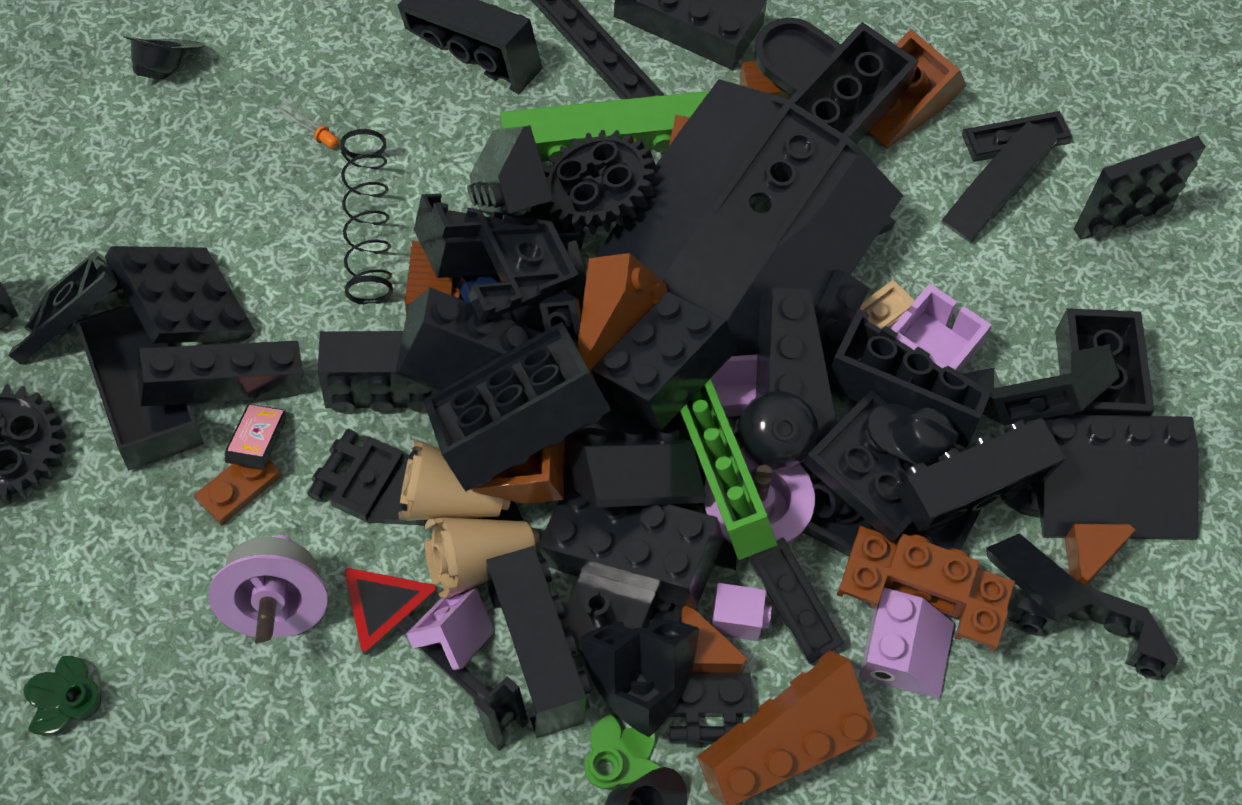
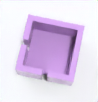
(928, 329)

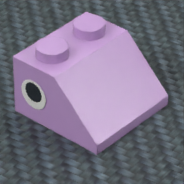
(907, 644)

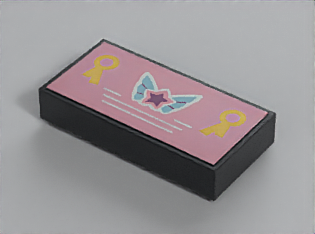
(255, 436)

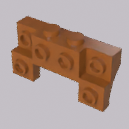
(937, 574)

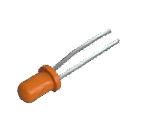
(321, 134)

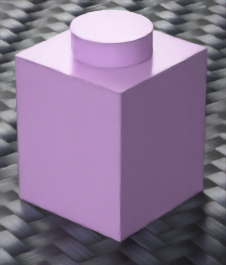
(740, 611)

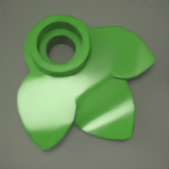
(624, 750)

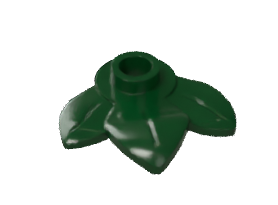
(55, 695)

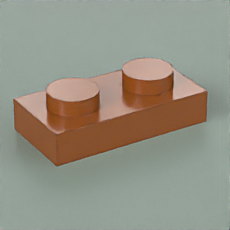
(235, 489)

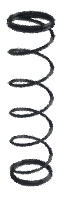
(366, 278)

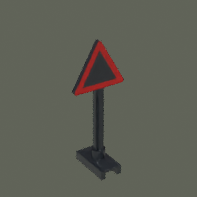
(386, 605)

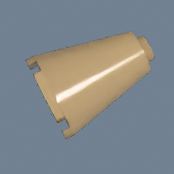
(435, 492)
(463, 545)

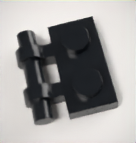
(366, 478)
(711, 696)

